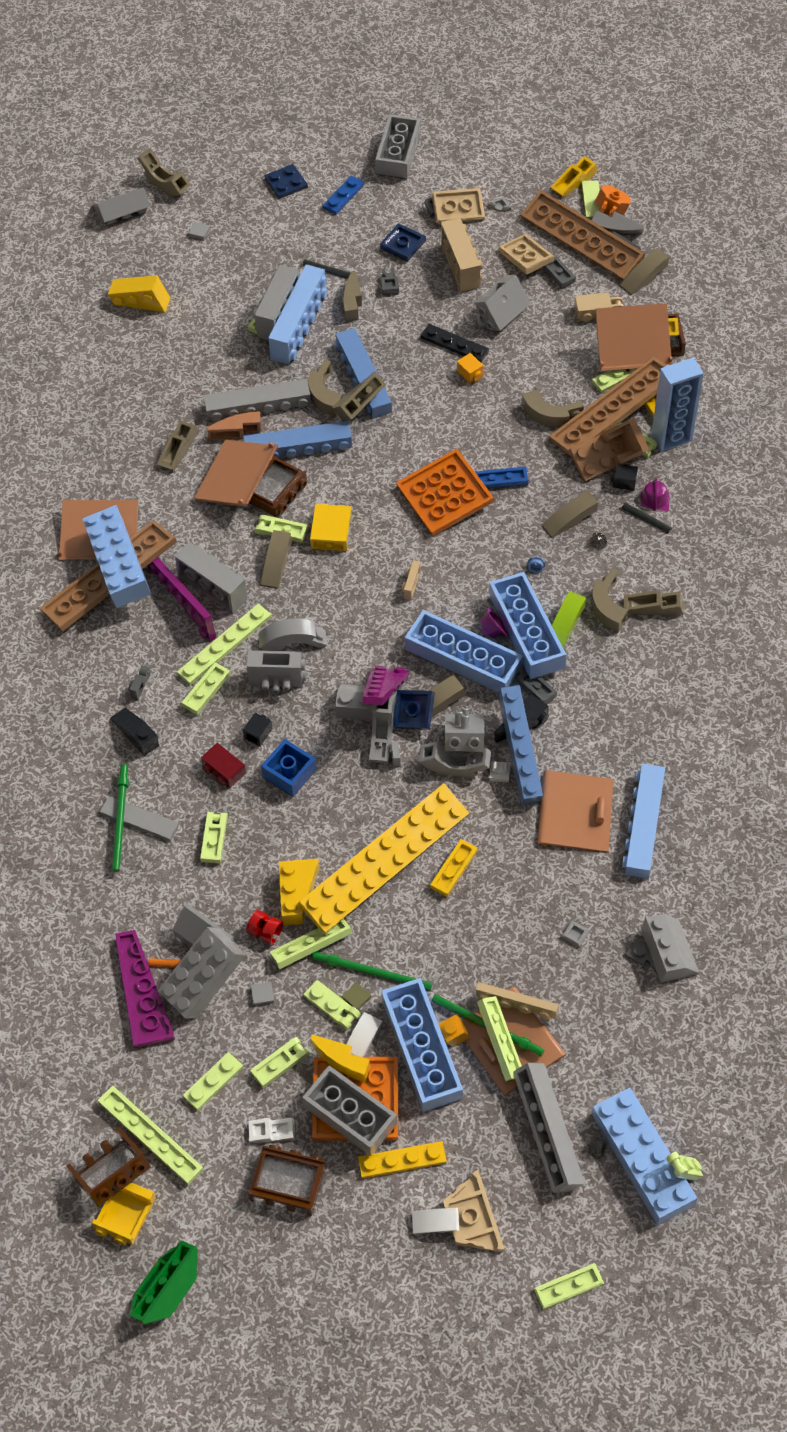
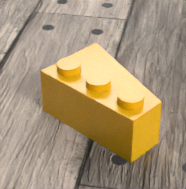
(140, 293)
(296, 882)

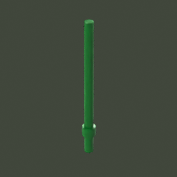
(122, 785)
(334, 960)
(523, 1043)

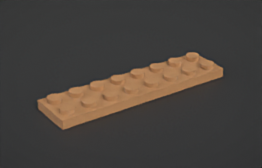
(582, 235)
(610, 407)
(91, 586)

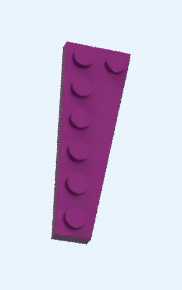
(185, 598)
(383, 683)
(145, 1009)

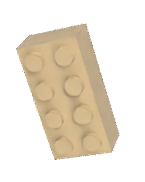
(461, 254)

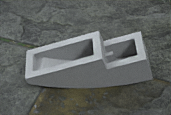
(617, 223)

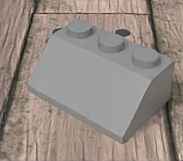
(122, 206)
(350, 704)
(191, 926)
(668, 948)

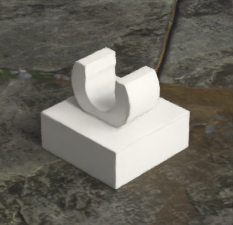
(499, 771)

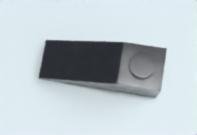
(535, 711)
(136, 731)

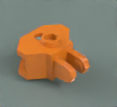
(612, 200)

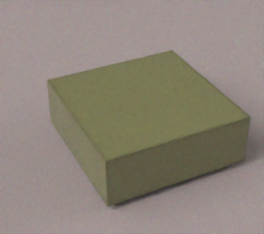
(356, 996)

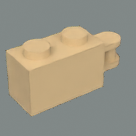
(586, 305)

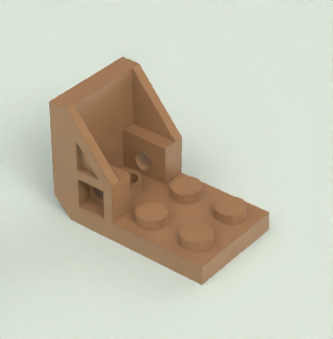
(609, 449)

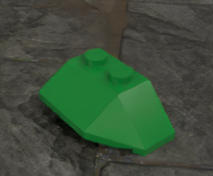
(165, 1284)

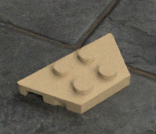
(475, 1215)

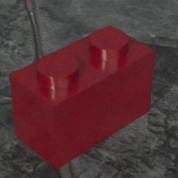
(223, 765)

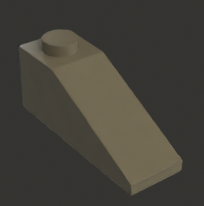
(358, 397)

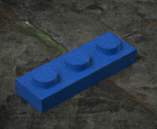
(343, 195)
(504, 477)

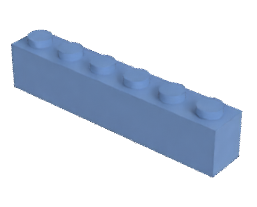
(360, 367)
(306, 439)
(520, 745)

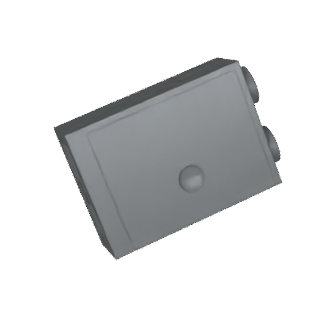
(502, 303)
(276, 669)
(464, 731)

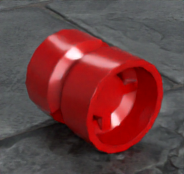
(262, 926)

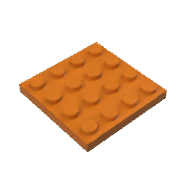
(445, 492)
(380, 1084)

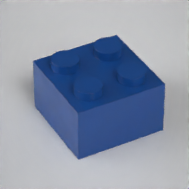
(288, 767)

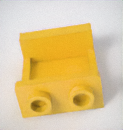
(330, 527)
(124, 1214)

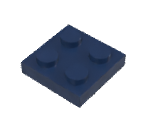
(286, 181)
(403, 242)
(413, 709)

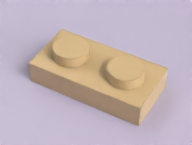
(412, 574)

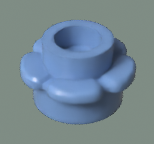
(536, 562)

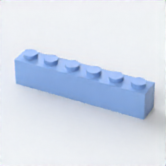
(645, 820)

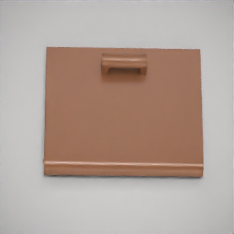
(632, 336)
(236, 472)
(74, 537)
(575, 811)
(521, 1025)

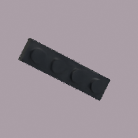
(454, 342)

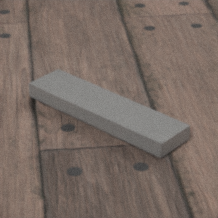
(141, 819)

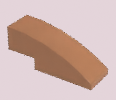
(235, 426)

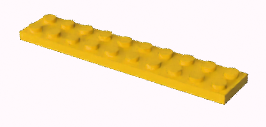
(383, 858)

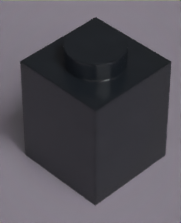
(624, 477)
(257, 729)

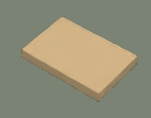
(458, 204)
(526, 254)

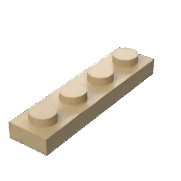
(516, 1000)

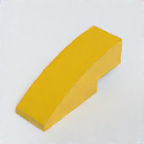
(574, 175)
(341, 1057)

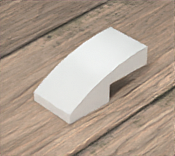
(364, 1034)
(271, 1130)
(435, 1220)

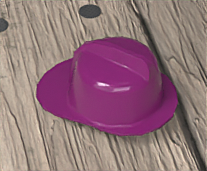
(655, 496)
(492, 624)

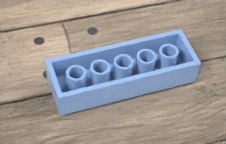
(298, 314)
(677, 404)
(116, 556)
(527, 625)
(463, 652)
(422, 1045)
(643, 1156)

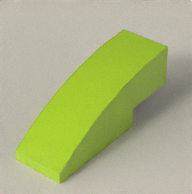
(568, 615)

